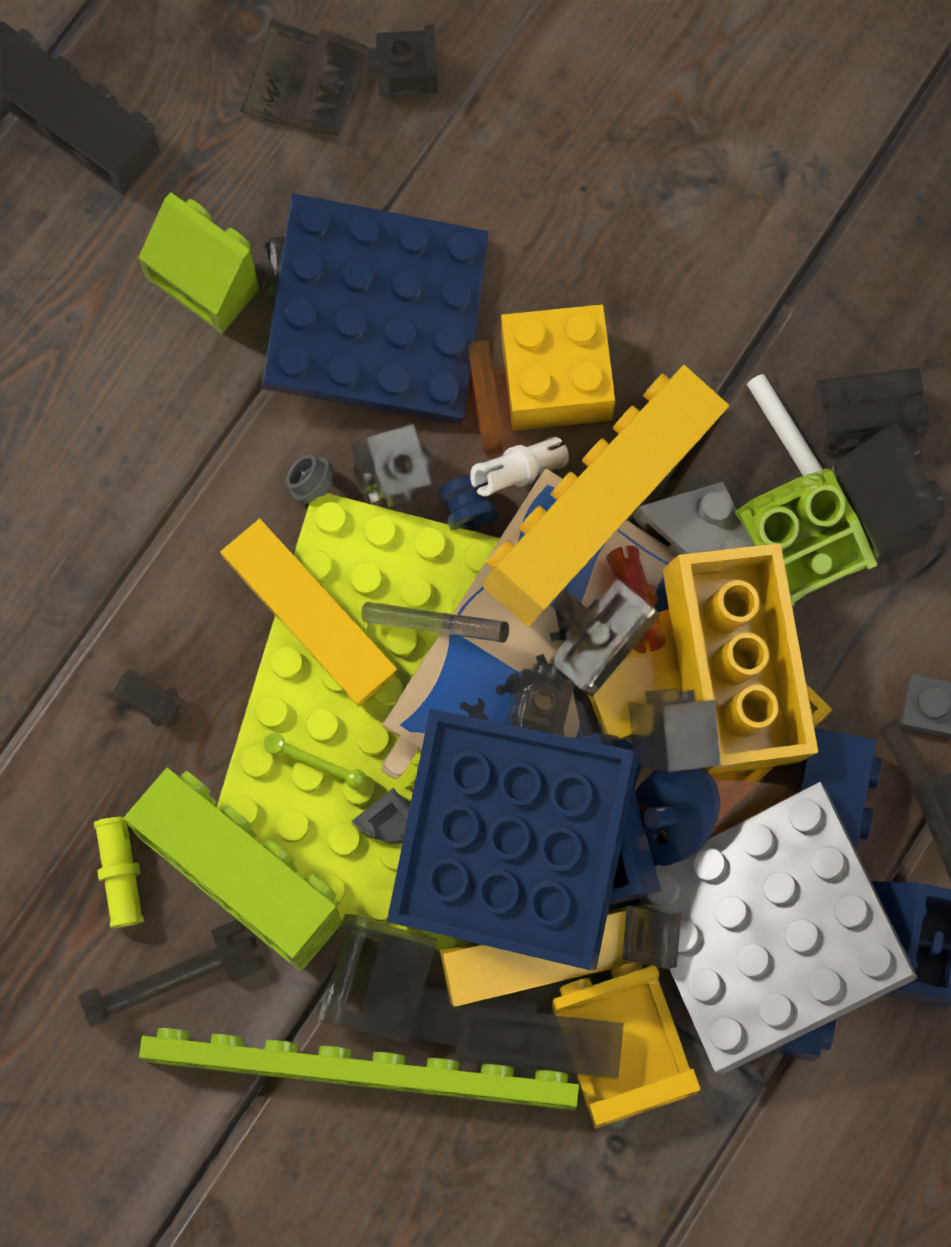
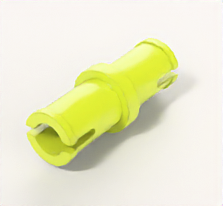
(118, 872)

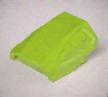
(815, 539)

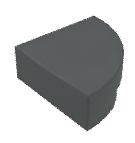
(384, 819)

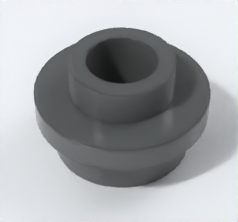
(309, 478)

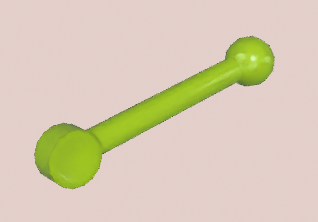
(276, 745)

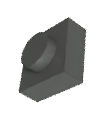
(927, 706)

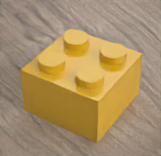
(557, 367)

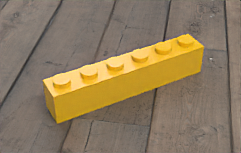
(603, 496)

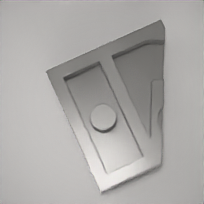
(696, 521)

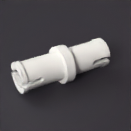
(519, 466)

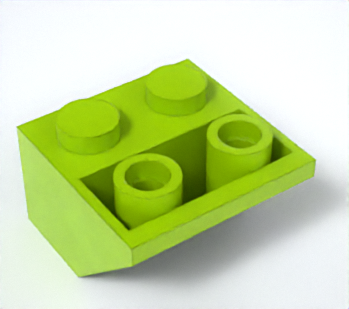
(199, 262)

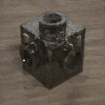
(391, 466)

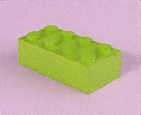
(234, 869)

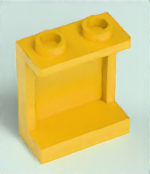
(652, 1057)

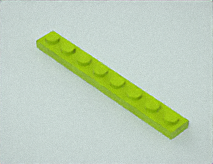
(384, 1072)

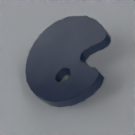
(683, 806)

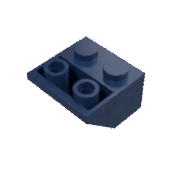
(923, 925)

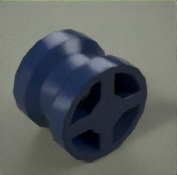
(466, 506)

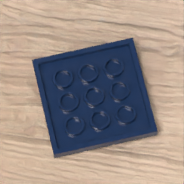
(375, 309)
(513, 838)

